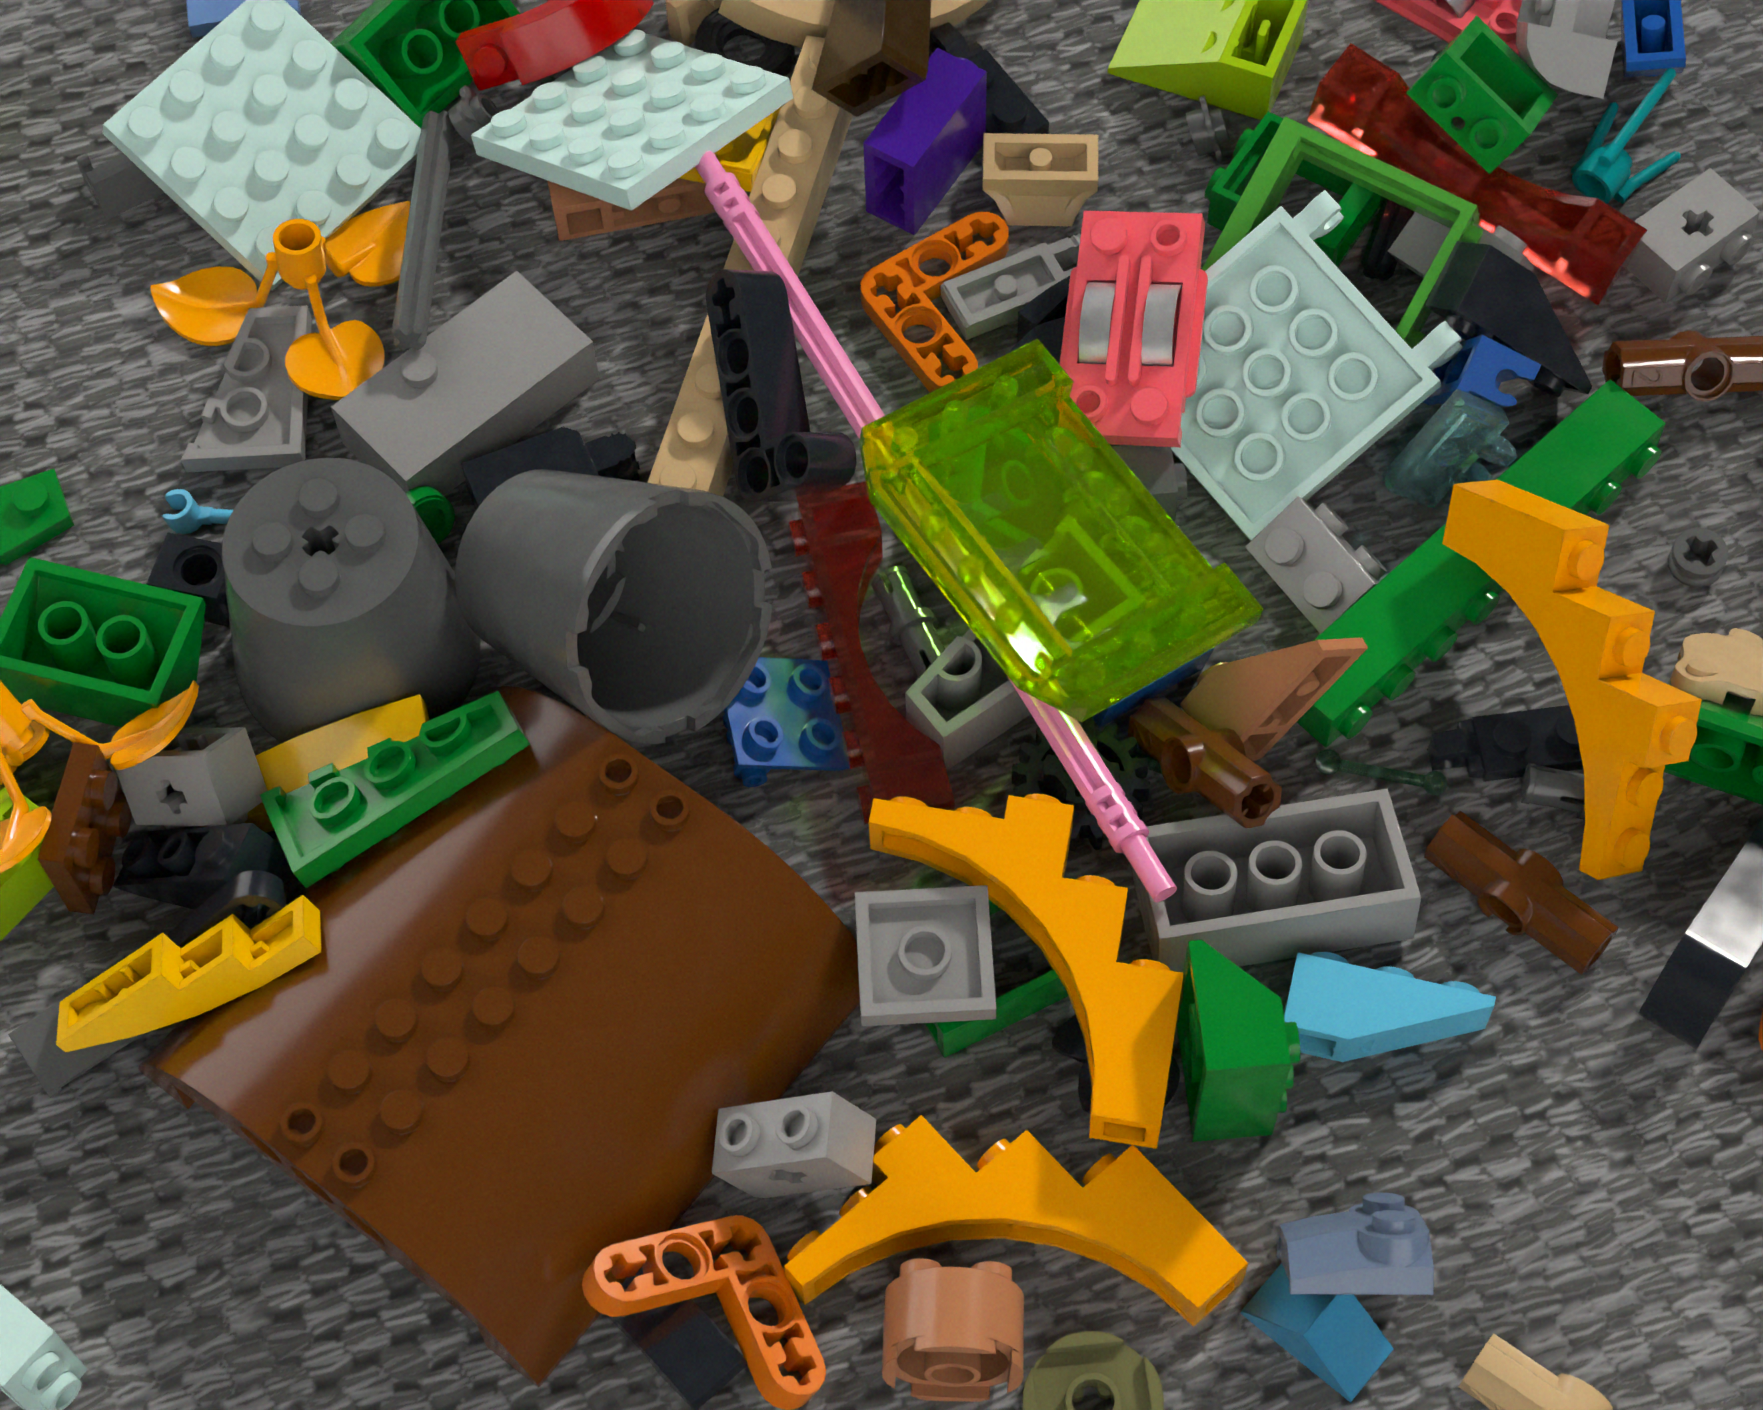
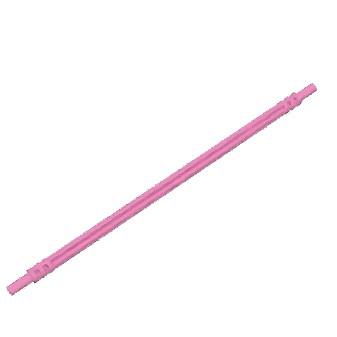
(1064, 733)

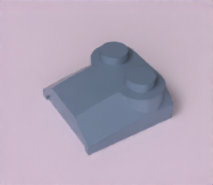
(1362, 1251)

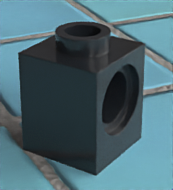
(187, 561)

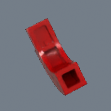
(546, 39)

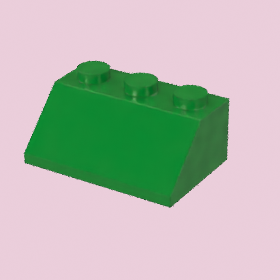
(413, 48)
(97, 642)
(1726, 749)
(1232, 1048)

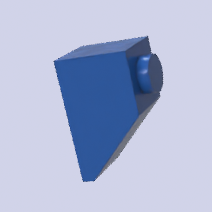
(1652, 37)

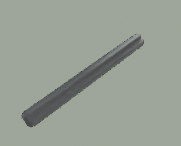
(423, 232)

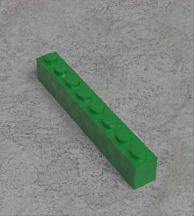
(1438, 590)

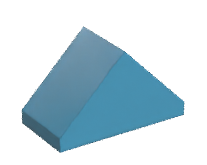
(1322, 1332)

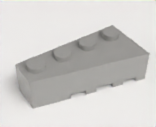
(963, 700)

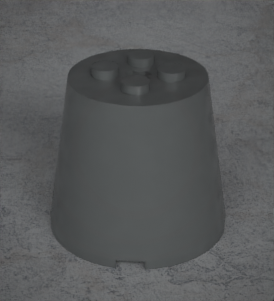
(619, 596)
(340, 600)

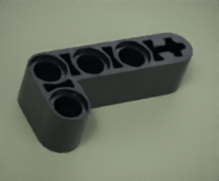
(764, 393)
(1712, 951)

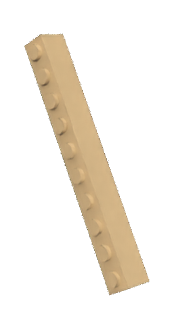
(789, 200)

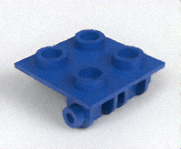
(784, 721)

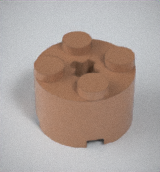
(953, 1330)

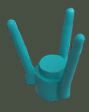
(1606, 169)

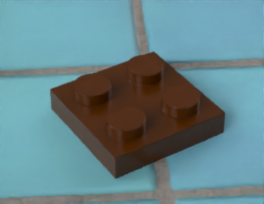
(84, 829)

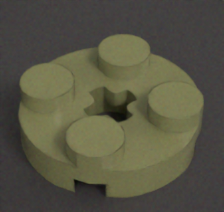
(1092, 1361)

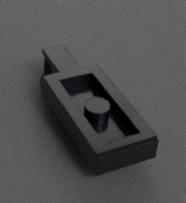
(1006, 104)
(1506, 742)

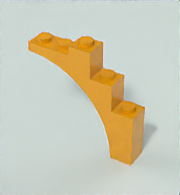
(1599, 646)
(1078, 925)
(1022, 1193)

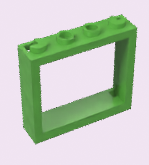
(1297, 143)

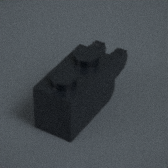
(554, 450)

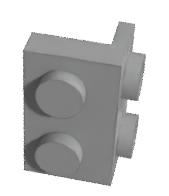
(1314, 561)

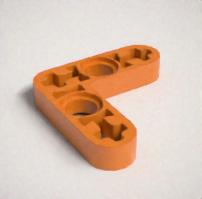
(917, 291)
(733, 1282)

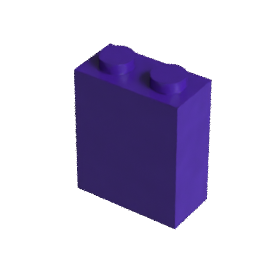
(925, 142)

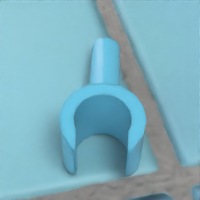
(192, 515)

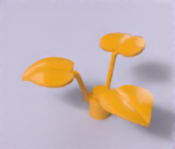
(330, 364)
(24, 738)

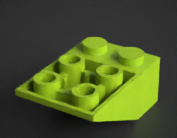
(1213, 48)

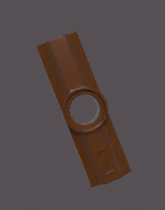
(1667, 365)
(1205, 762)
(1521, 891)

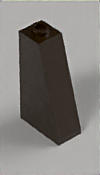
(873, 52)

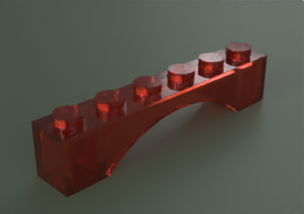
(1566, 234)
(844, 552)

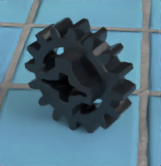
(1044, 774)

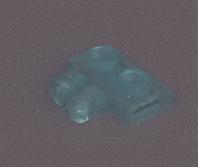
(1448, 450)

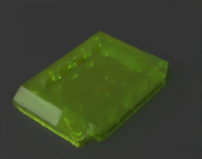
(1046, 536)

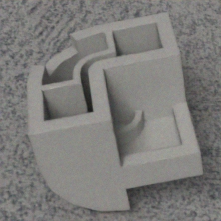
(1567, 43)

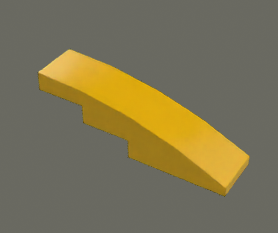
(336, 743)
(173, 983)

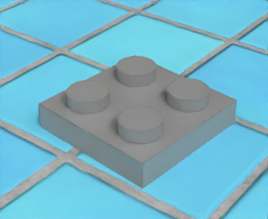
(925, 955)

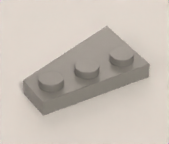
(257, 410)

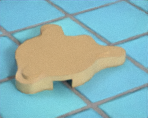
(1721, 664)

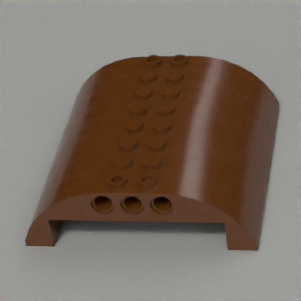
(528, 1025)

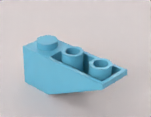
(1365, 1011)

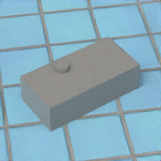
(469, 388)
(1302, 882)

